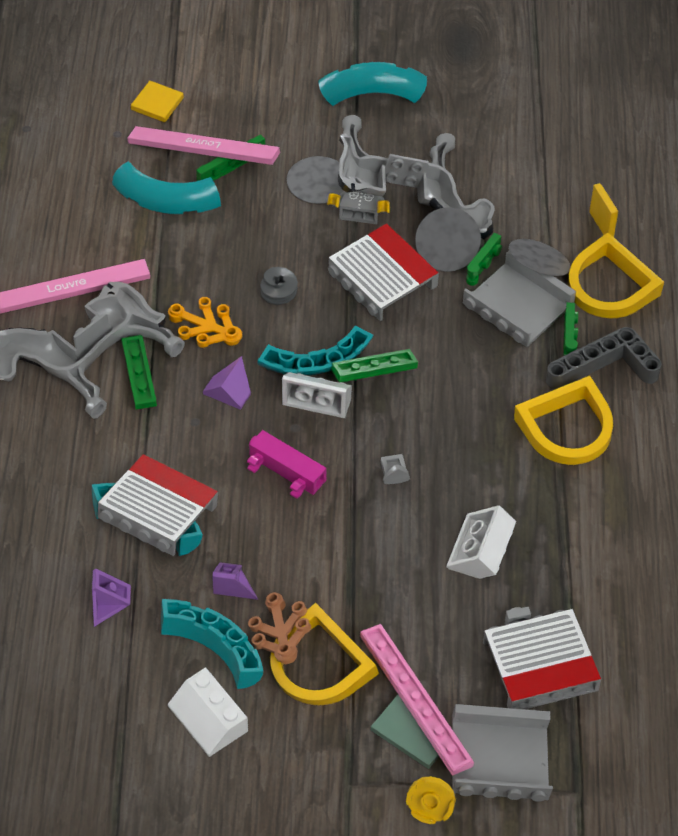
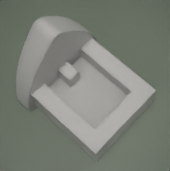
(394, 469)

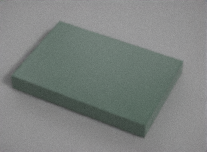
(402, 731)

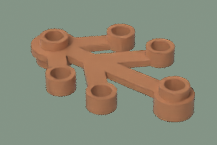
(286, 650)

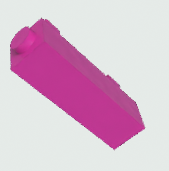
(287, 462)

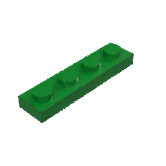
(222, 166)
(374, 365)
(139, 372)

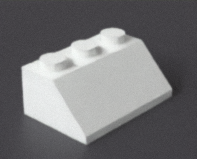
(316, 394)
(482, 542)
(208, 712)

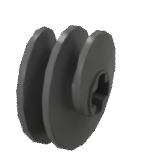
(278, 286)

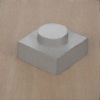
(517, 614)

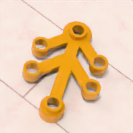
(229, 334)

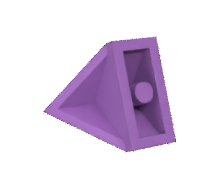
(230, 385)
(231, 581)
(109, 596)

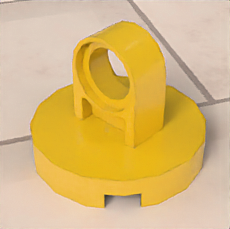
(430, 800)

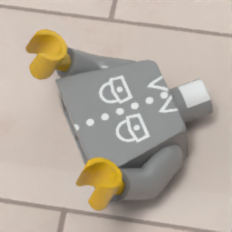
(359, 206)

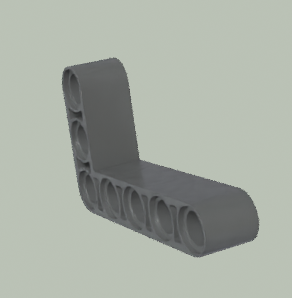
(619, 344)

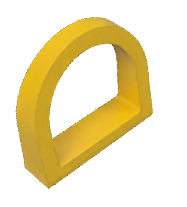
(608, 246)
(559, 398)
(360, 676)

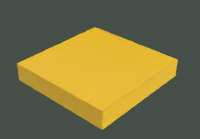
(157, 101)
(603, 210)

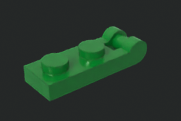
(483, 259)
(570, 332)

